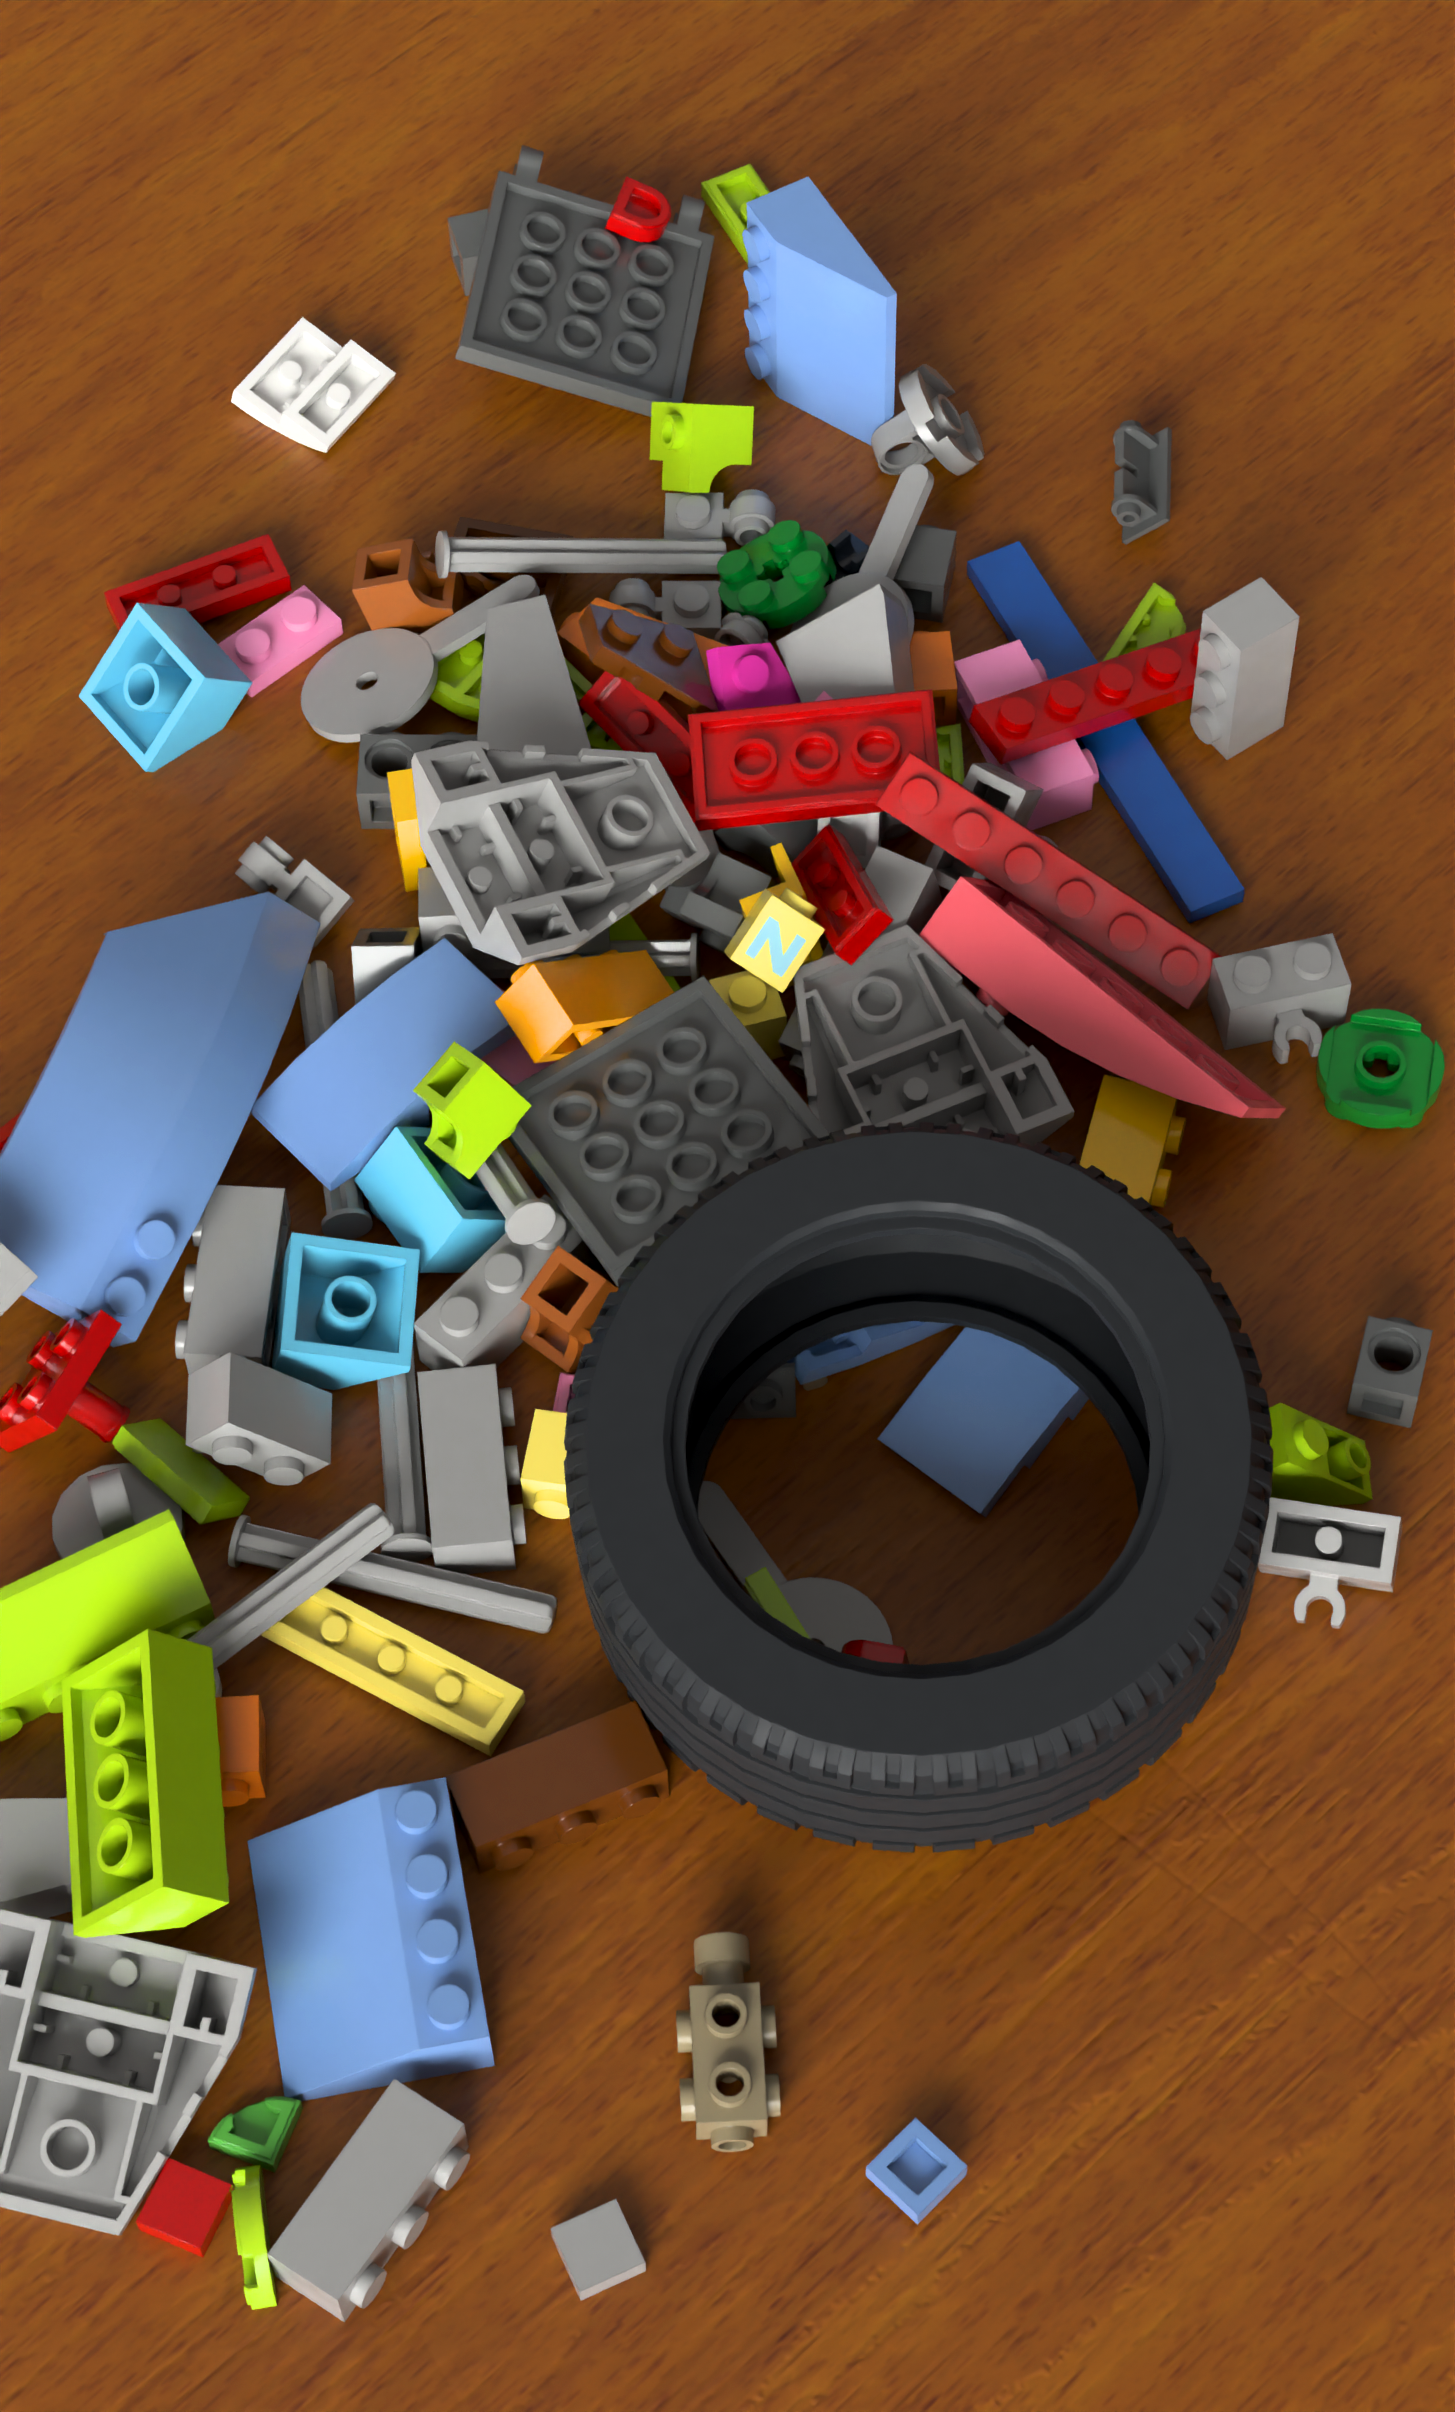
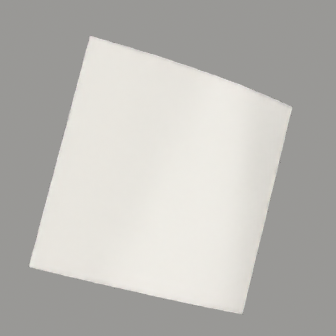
(312, 386)

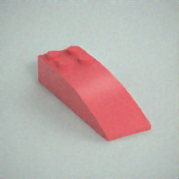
(1079, 1001)

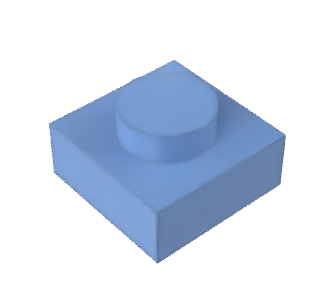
(916, 2170)

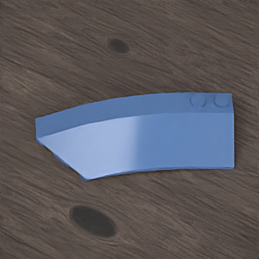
(147, 1102)

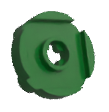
(785, 551)
(1373, 1100)

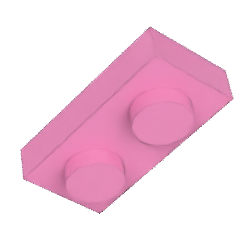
(282, 638)

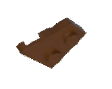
(648, 655)

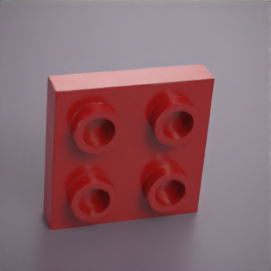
(61, 1386)

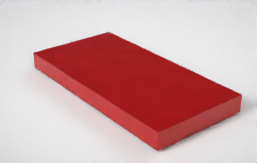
(805, 757)

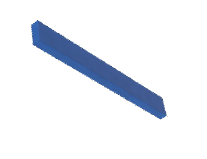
(1125, 759)

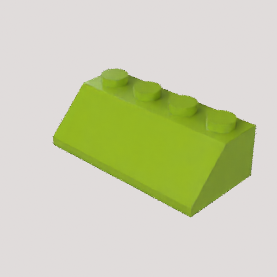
(89, 1607)
(144, 1788)

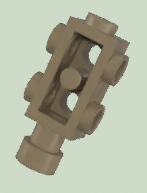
(727, 2052)

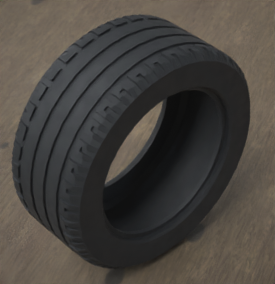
(935, 1233)

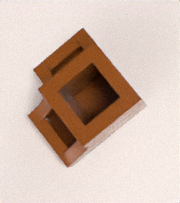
(402, 589)
(563, 1308)

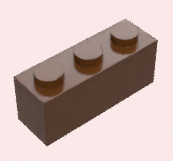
(558, 1788)

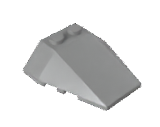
(548, 843)
(916, 1046)
(103, 2063)

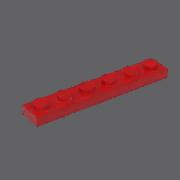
(1088, 699)
(1048, 880)

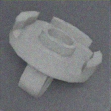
(930, 427)
(106, 1504)

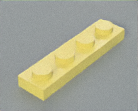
(400, 1668)

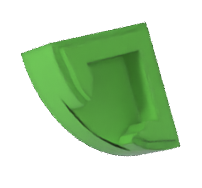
(258, 2131)

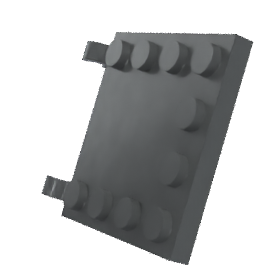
(579, 302)
(655, 1119)

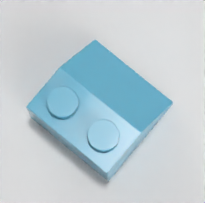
(163, 685)
(430, 1203)
(344, 1311)

